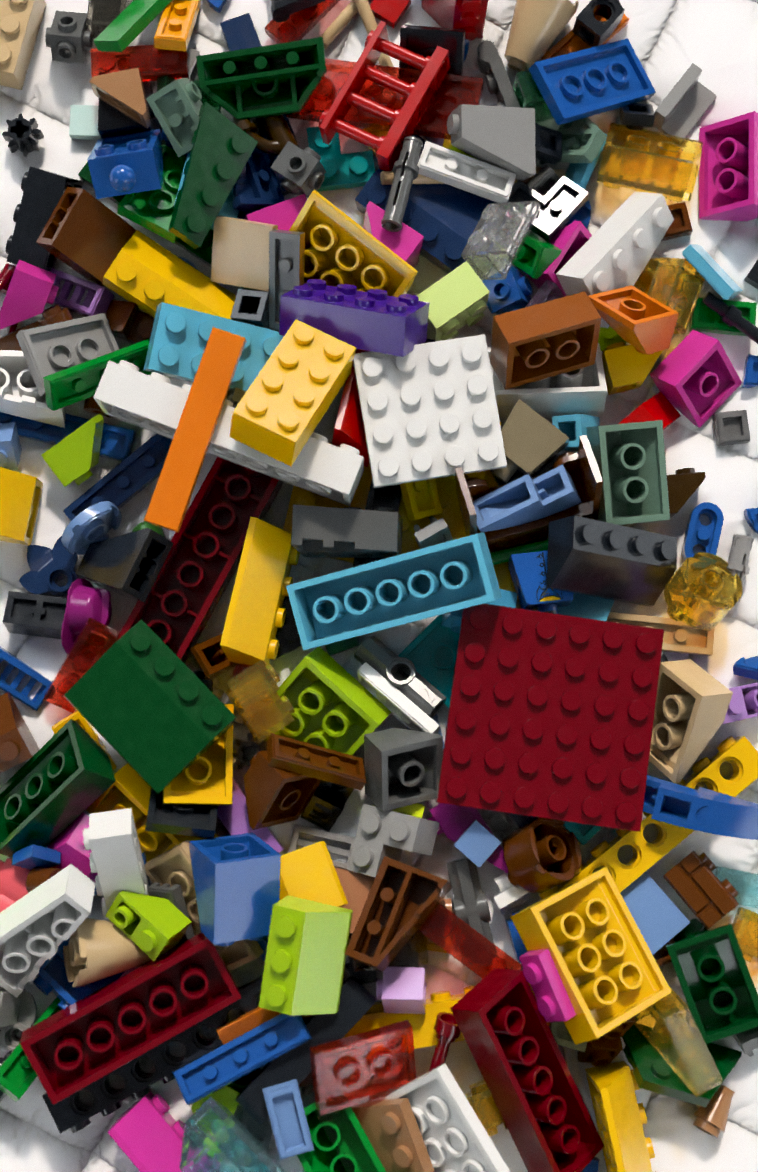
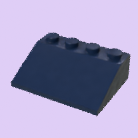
(437, 212)

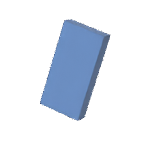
(288, 1119)

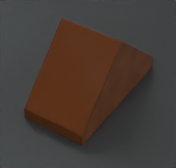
(212, 657)

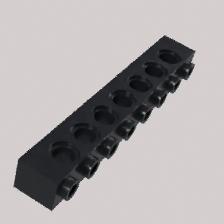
(74, 1115)

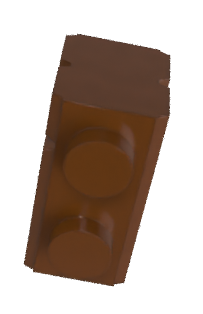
(702, 889)

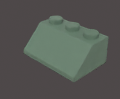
(631, 471)

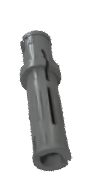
(404, 171)

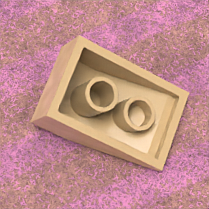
(686, 716)

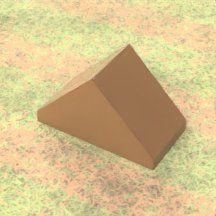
(124, 92)

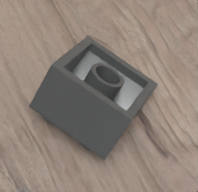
(402, 767)

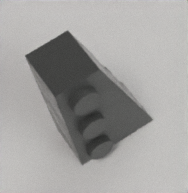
(346, 532)

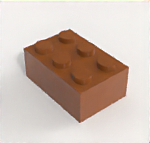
(544, 340)

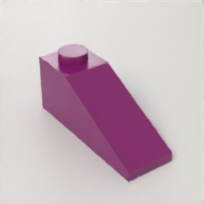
(456, 819)

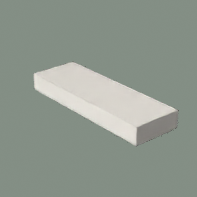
(466, 173)
(395, 701)

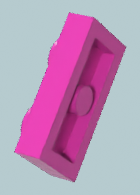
(547, 986)

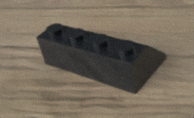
(609, 560)

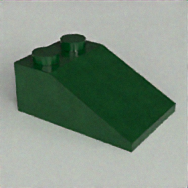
(716, 983)

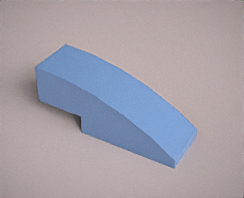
(526, 500)

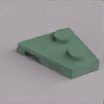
(581, 141)

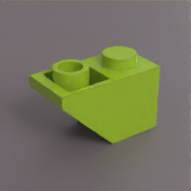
(149, 922)

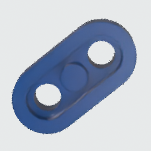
(700, 535)

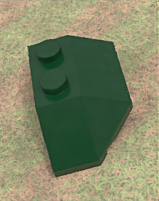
(263, 78)

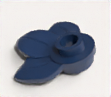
(46, 567)

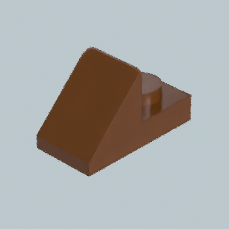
(129, 322)

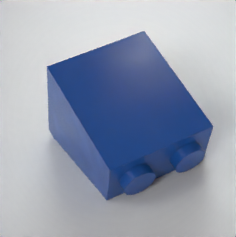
(235, 886)

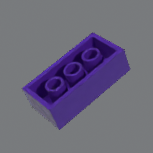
(357, 317)

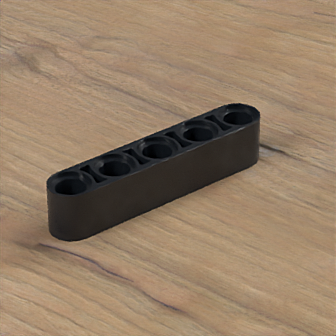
(296, 1064)

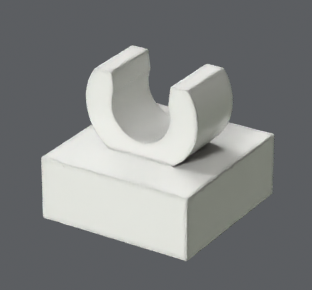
(510, 895)

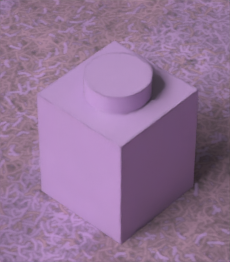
(402, 990)

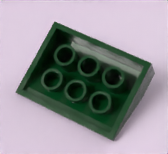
(150, 706)

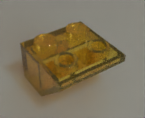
(673, 284)

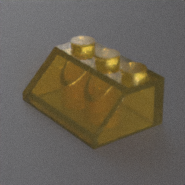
(650, 162)

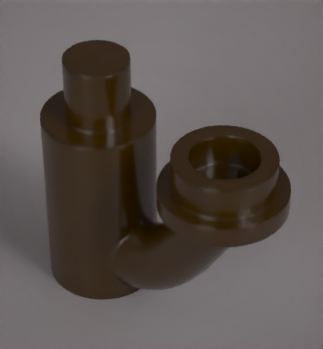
(277, 131)

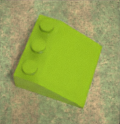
(329, 705)

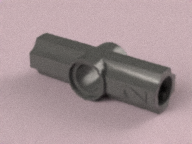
(388, 664)
(469, 900)

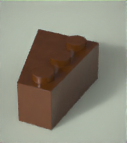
(394, 911)

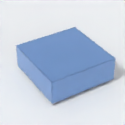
(477, 843)

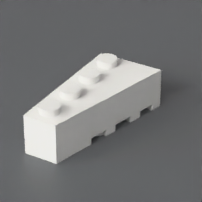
(40, 923)

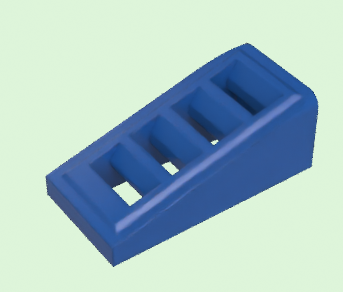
(37, 701)

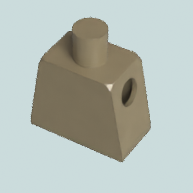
(528, 442)

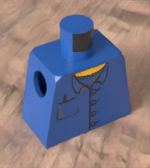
(530, 580)

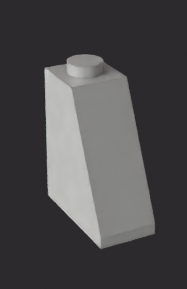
(496, 136)

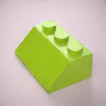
(305, 957)

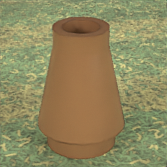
(714, 1116)

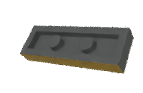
(285, 268)

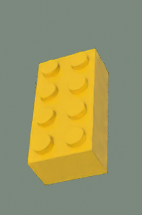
(292, 392)

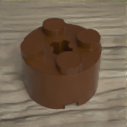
(541, 855)

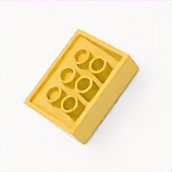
(346, 252)
(595, 952)
(620, 1118)

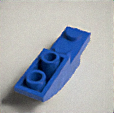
(700, 809)

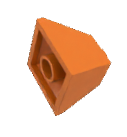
(637, 318)

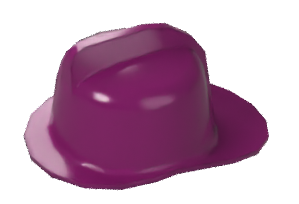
(82, 603)

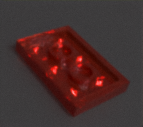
(362, 1067)

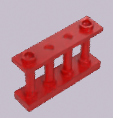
(401, 121)

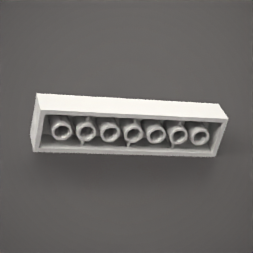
(158, 406)

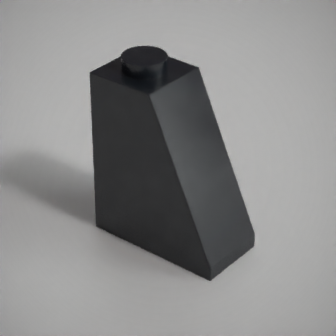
(126, 562)

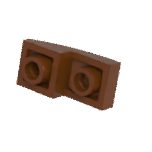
(605, 1048)

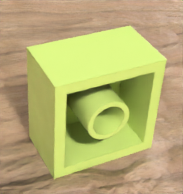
(454, 302)

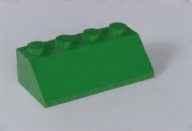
(338, 1144)

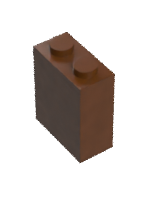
(85, 234)

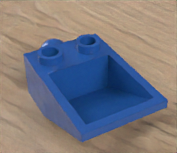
(127, 164)

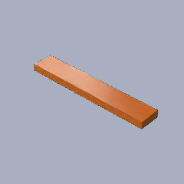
(195, 430)

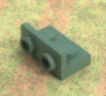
(177, 112)

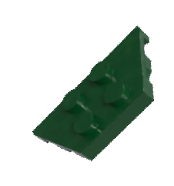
(657, 1076)

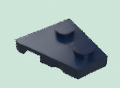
(257, 184)

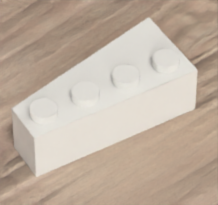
(618, 248)
(19, 392)

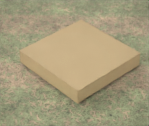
(241, 253)

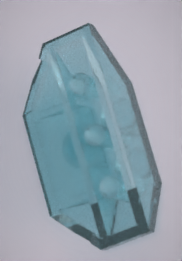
(221, 1143)

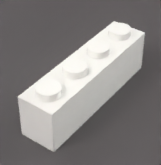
(115, 855)

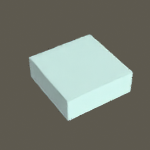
(84, 122)

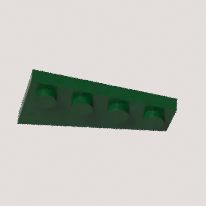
(210, 173)

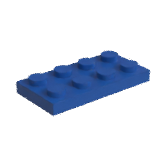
(592, 81)

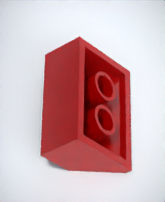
(458, 15)
(349, 421)

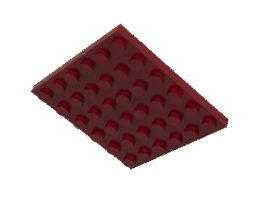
(551, 716)

